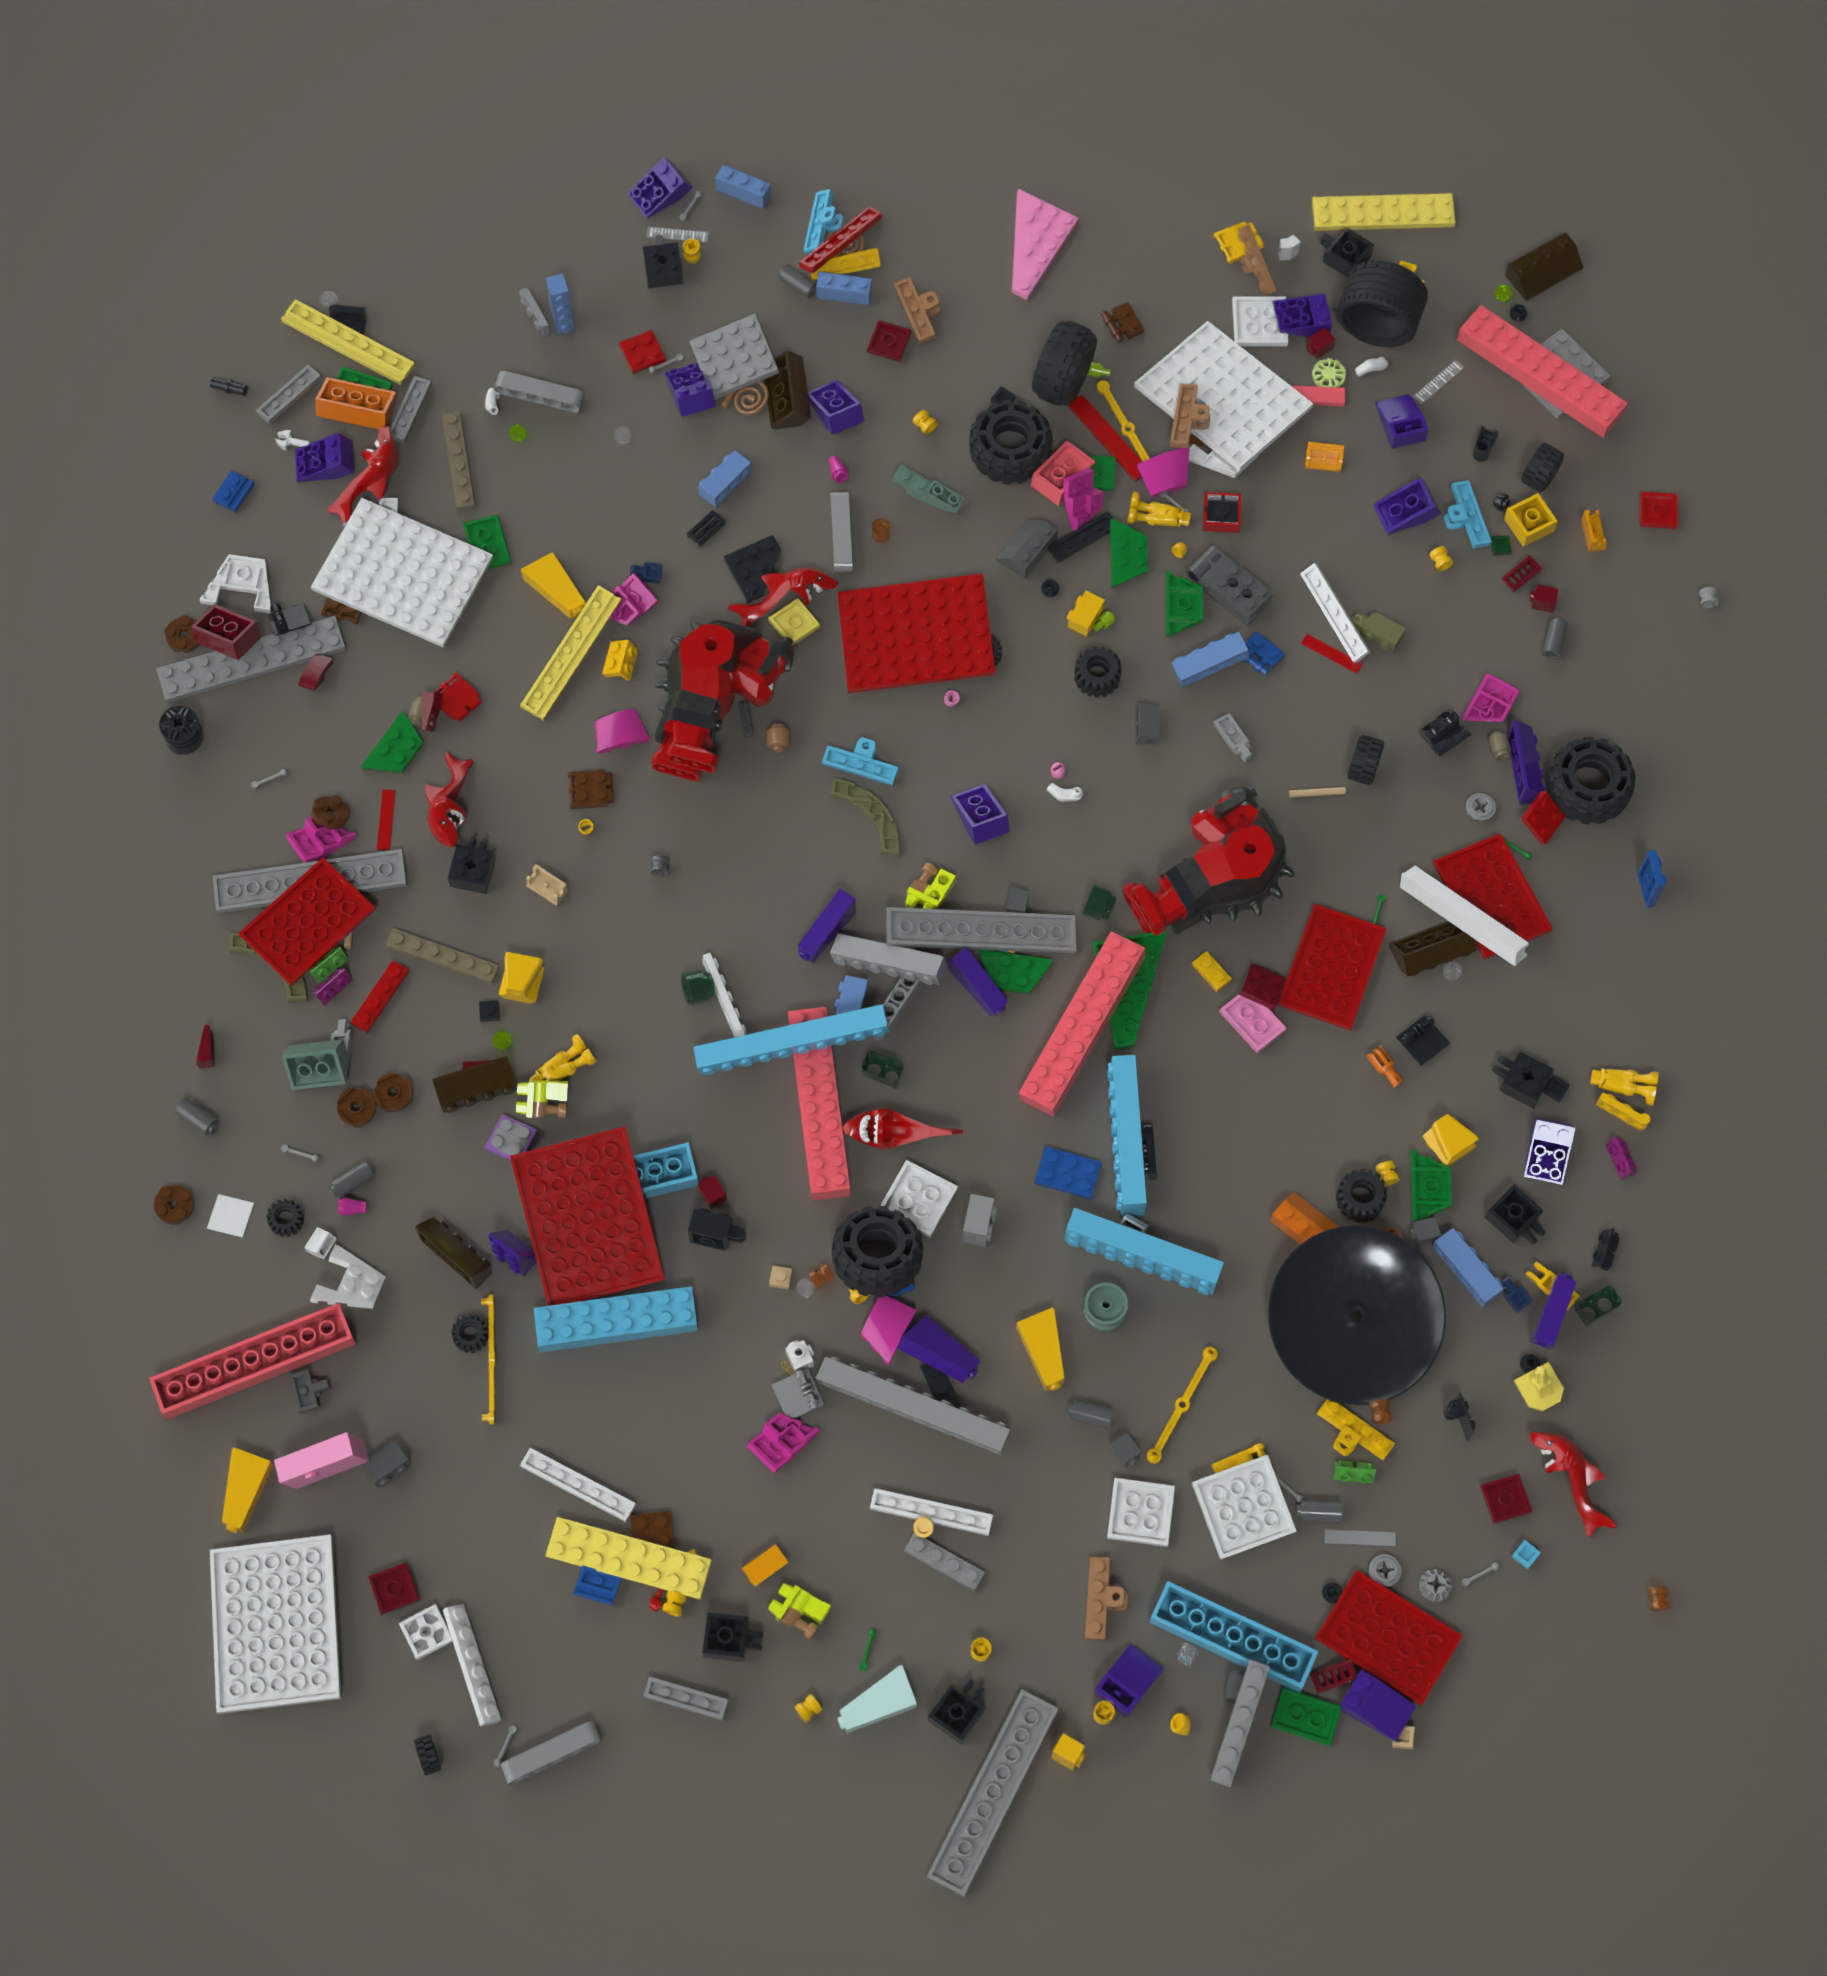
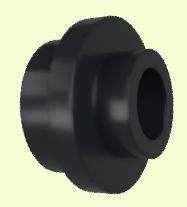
(1518, 309)
(1502, 502)
(1050, 584)
(1523, 1362)
(1331, 1586)

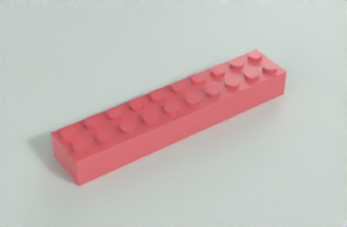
(1542, 371)
(1082, 1024)
(820, 1116)
(252, 1361)

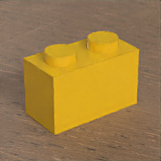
(1085, 613)
(1068, 1752)

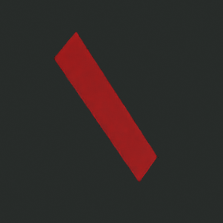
(1331, 653)
(385, 820)

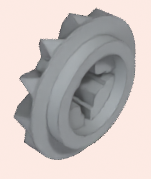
(1481, 799)
(1390, 1563)
(1428, 1590)

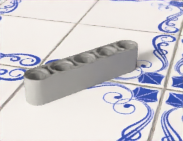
(539, 391)
(841, 532)
(898, 1007)
(551, 1752)

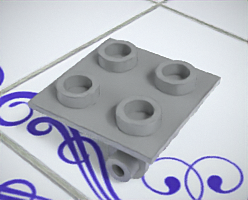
(797, 1394)

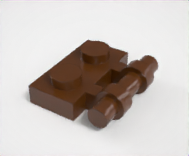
(1127, 320)

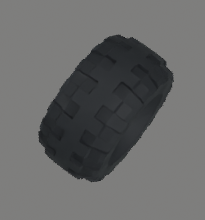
(1064, 363)
(1006, 463)
(1582, 802)
(871, 1274)

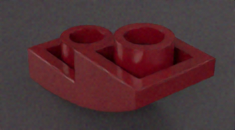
(314, 672)

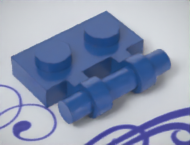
(1265, 651)

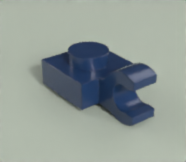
(650, 572)
(1516, 1297)

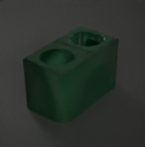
(882, 1061)
(1611, 1295)

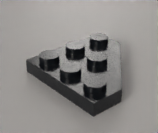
(750, 564)

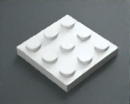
(1256, 322)
(920, 1197)
(1140, 1512)

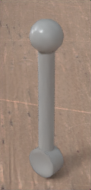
(698, 194)
(679, 358)
(1164, 494)
(255, 784)
(285, 1149)
(1298, 1497)
(1466, 1581)
(512, 1730)

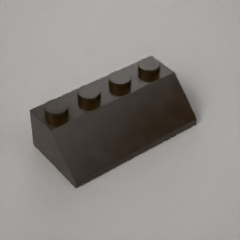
(1544, 266)
(788, 392)
(1431, 948)
(474, 1084)
(454, 1251)

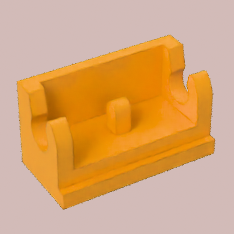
(1324, 456)
(1593, 531)
(764, 1565)

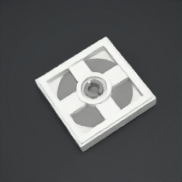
(426, 1632)

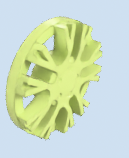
(1328, 373)

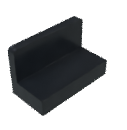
(349, 316)

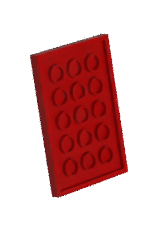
(1494, 884)
(307, 921)
(1332, 967)
(1388, 1637)

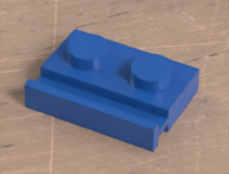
(233, 491)
(597, 1586)

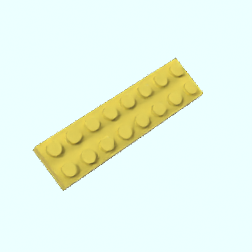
(1383, 212)
(629, 1558)

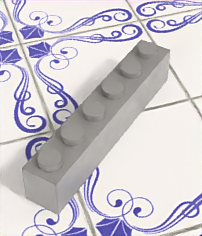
(888, 959)
(1240, 1722)

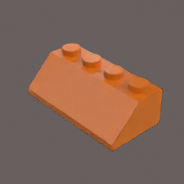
(355, 403)
(1300, 1219)

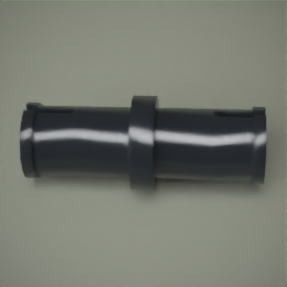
(228, 386)

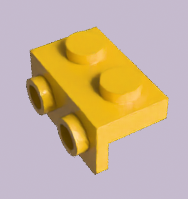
(620, 659)

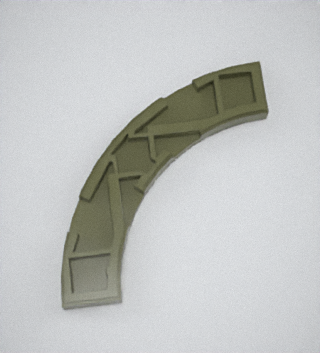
(873, 809)
(296, 993)

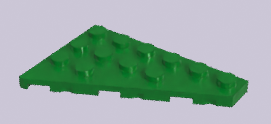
(1129, 1012)

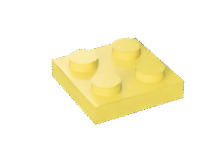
(794, 621)

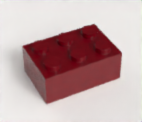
(226, 632)

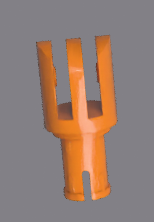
(1384, 1065)

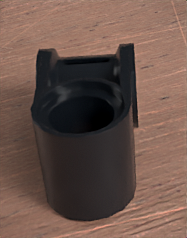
(1485, 441)

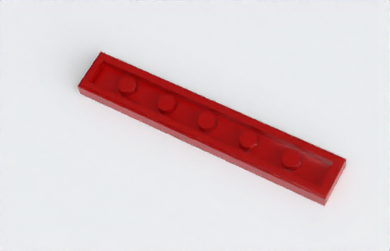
(840, 240)
(1107, 436)

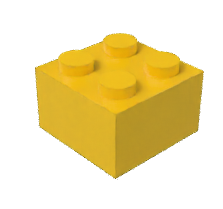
(1530, 520)

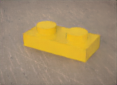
(1211, 971)

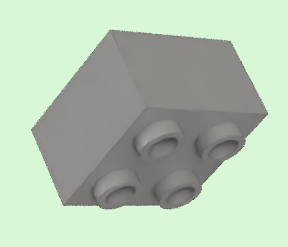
(977, 1224)

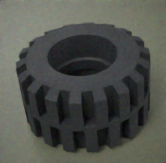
(1542, 467)
(1097, 685)
(1365, 759)
(1361, 1180)

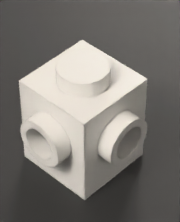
(800, 1355)

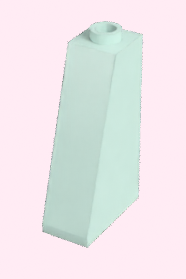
(881, 1701)

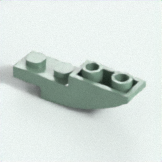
(927, 491)

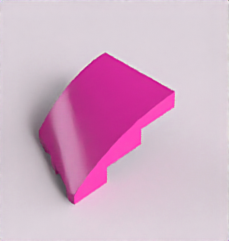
(1166, 471)
(1081, 498)
(635, 600)
(1491, 701)
(619, 731)
(316, 841)
(887, 1326)
(781, 1441)

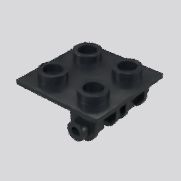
(288, 619)
(1423, 1040)
(1458, 1409)

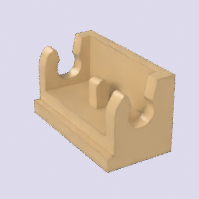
(546, 885)

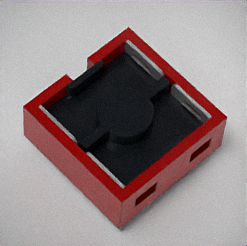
(1222, 512)

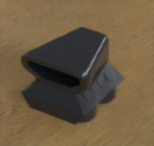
(1444, 732)

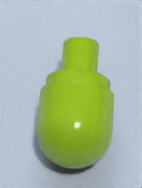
(1097, 370)
(1104, 620)

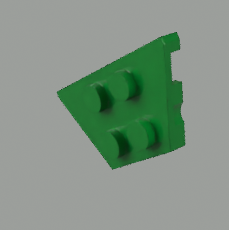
(1127, 553)
(1183, 604)
(395, 748)
(1013, 971)
(1428, 1186)

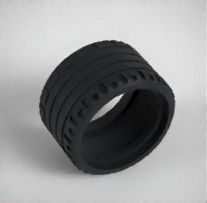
(1382, 303)

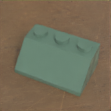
(316, 1064)

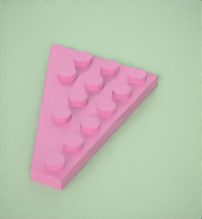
(1038, 239)

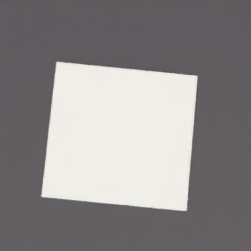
(230, 1215)

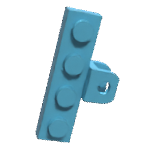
(822, 219)
(1467, 514)
(861, 762)

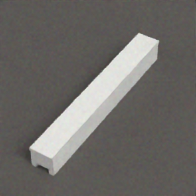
(1464, 915)

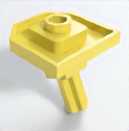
(1540, 1387)

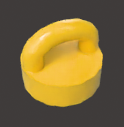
(856, 1297)
(923, 1526)
(1180, 1724)

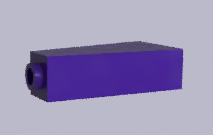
(827, 926)
(977, 982)
(1553, 1311)
(939, 1350)

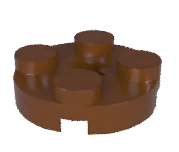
(175, 629)
(334, 804)
(356, 1096)
(398, 1102)
(179, 1213)

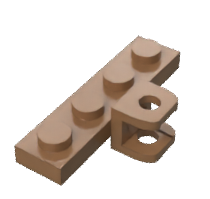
(1254, 261)
(918, 308)
(1188, 416)
(1102, 1598)

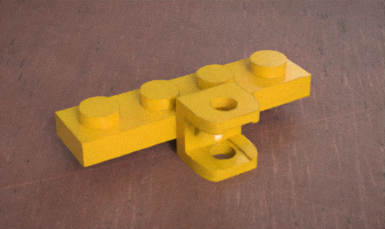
(1354, 1431)

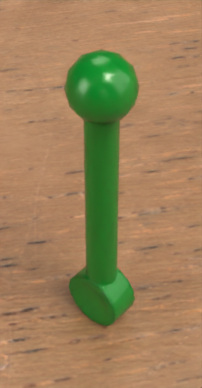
(1527, 855)
(1381, 898)
(863, 1666)

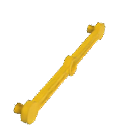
(1103, 388)
(490, 1417)
(1154, 1455)

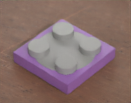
(510, 1137)

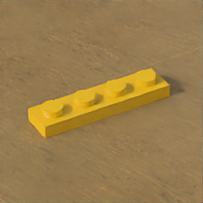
(850, 263)

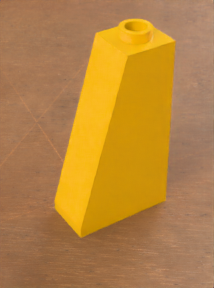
(554, 584)
(1043, 1347)
(244, 1486)

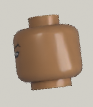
(778, 738)

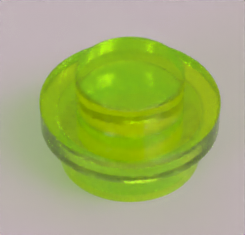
(1503, 293)
(517, 433)
(501, 1040)

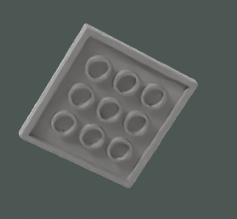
(1575, 355)
(734, 356)

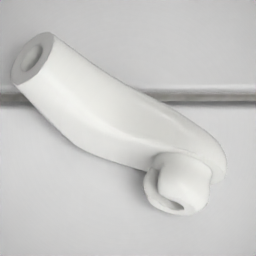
(1371, 365)
(490, 401)
(1065, 795)

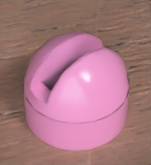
(955, 698)
(1059, 773)

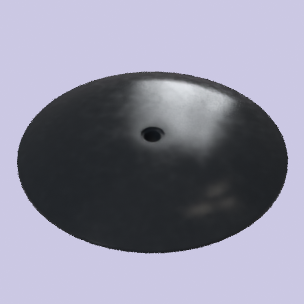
(1397, 1307)

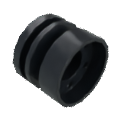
(181, 730)

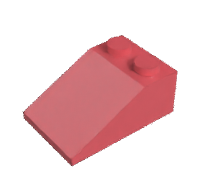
(1050, 475)

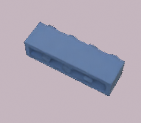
(560, 303)
(1210, 659)
(1467, 1267)

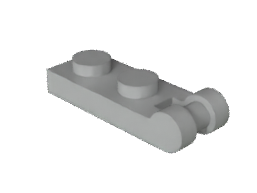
(534, 311)

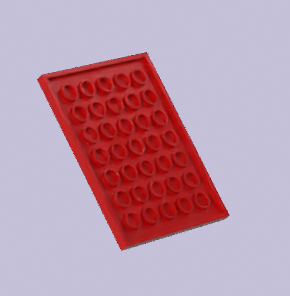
(916, 633)
(587, 1217)

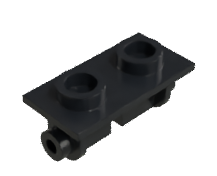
(1607, 1241)

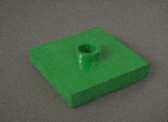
(1103, 472)

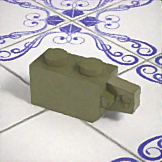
(1379, 630)

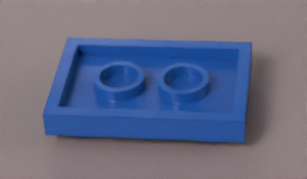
(1651, 878)
(1068, 1173)

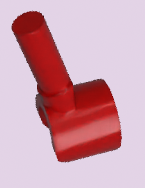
(655, 1603)

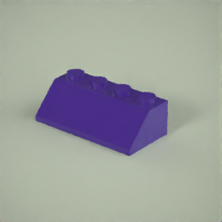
(1525, 762)

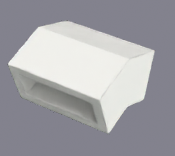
(1288, 248)
(1135, 1221)
(320, 1243)

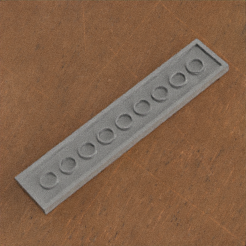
(266, 656)
(265, 885)
(980, 930)
(992, 1793)

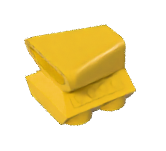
(521, 978)
(1450, 1140)

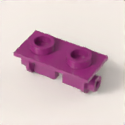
(336, 983)
(1618, 1150)

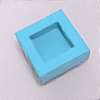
(1526, 1554)

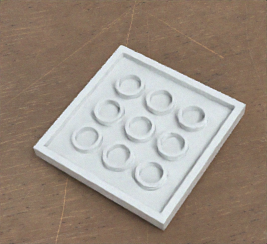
(1243, 1507)

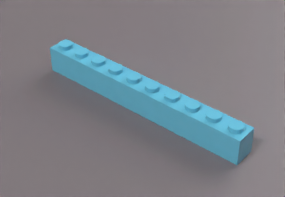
(791, 1039)

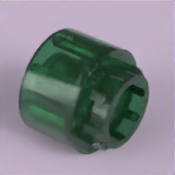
(1099, 903)
(697, 986)

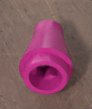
(838, 470)
(350, 1206)

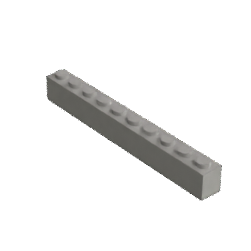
(914, 1406)

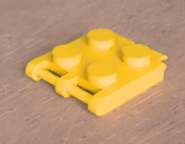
(1232, 243)

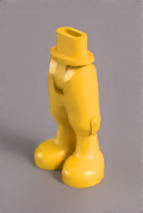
(1158, 513)
(559, 1067)
(1623, 1082)

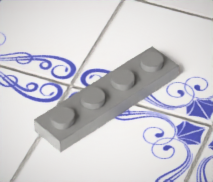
(288, 394)
(410, 408)
(944, 1561)
(685, 1698)

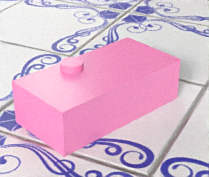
(321, 1460)

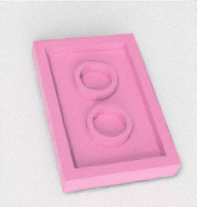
(1253, 1022)

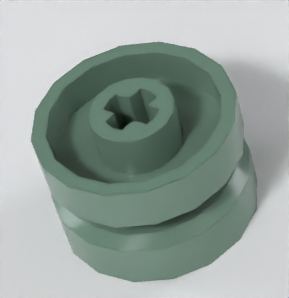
(1114, 1310)

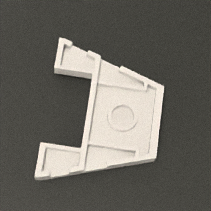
(1213, 461)
(241, 575)
(359, 1284)

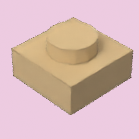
(780, 1277)
(1406, 1739)

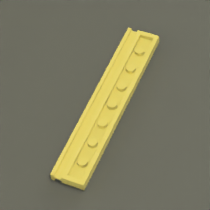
(348, 342)
(570, 653)

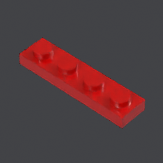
(379, 997)

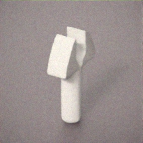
(289, 440)

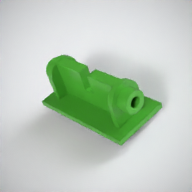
(332, 961)
(1346, 1472)

